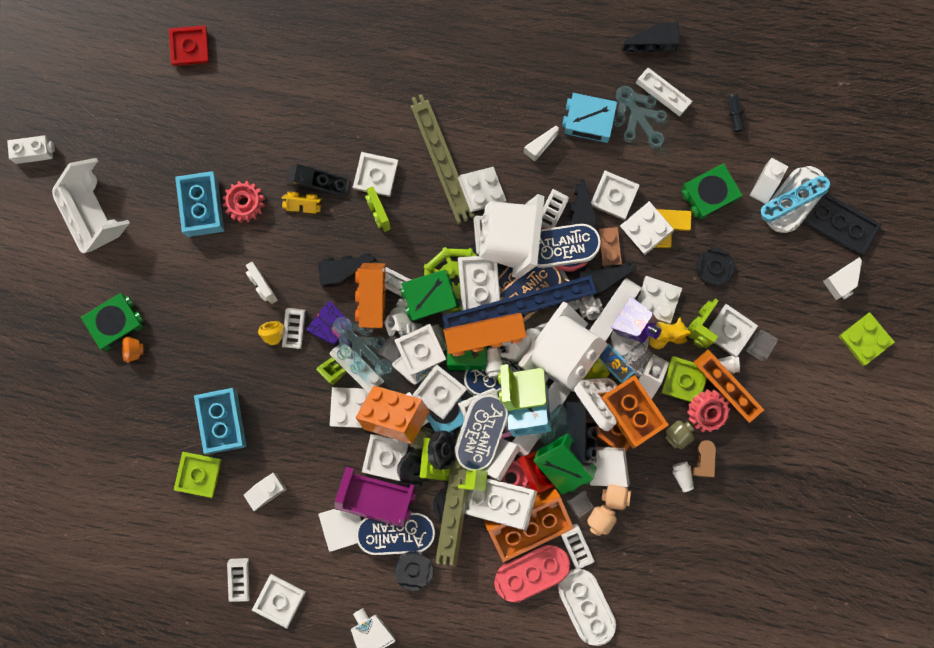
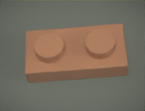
(610, 247)

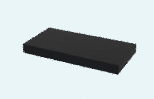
(842, 224)

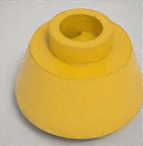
(271, 332)

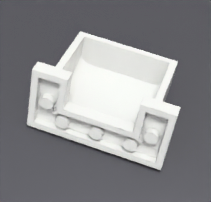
(512, 234)
(564, 348)

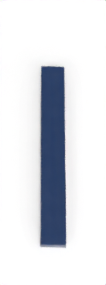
(525, 302)

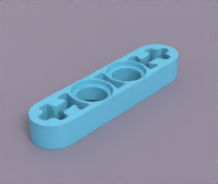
(797, 202)

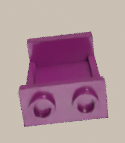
(374, 498)

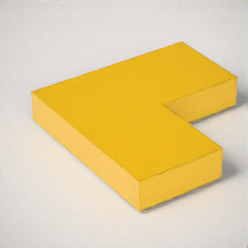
(678, 221)

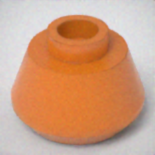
(131, 349)

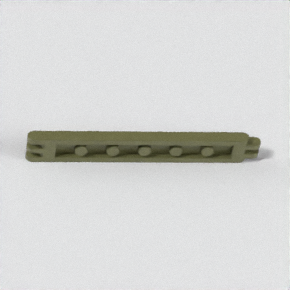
(441, 158)
(453, 515)

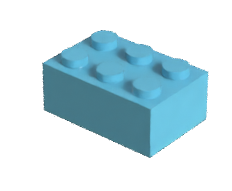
(199, 204)
(220, 421)

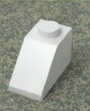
(768, 180)
(844, 280)
(653, 375)
(265, 491)

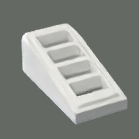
(539, 145)
(559, 196)
(291, 311)
(244, 562)
(581, 563)

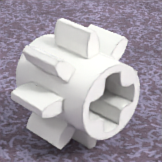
(590, 308)

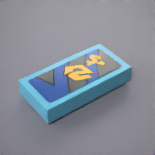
(615, 364)

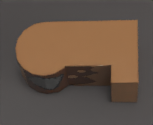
(706, 460)

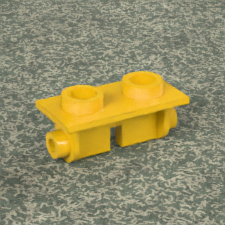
(294, 200)

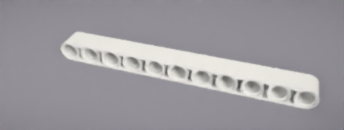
(601, 328)

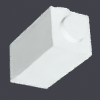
(30, 149)

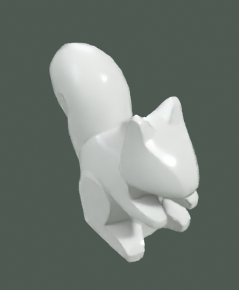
(399, 321)
(516, 351)

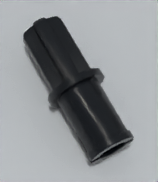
(736, 113)

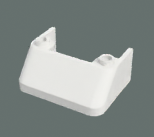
(81, 208)

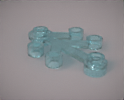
(638, 114)
(359, 345)

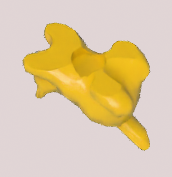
(674, 333)

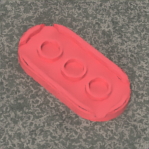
(532, 573)

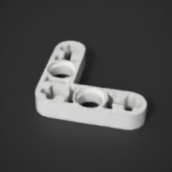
(590, 394)

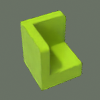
(475, 480)

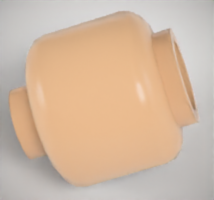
(616, 497)
(601, 520)

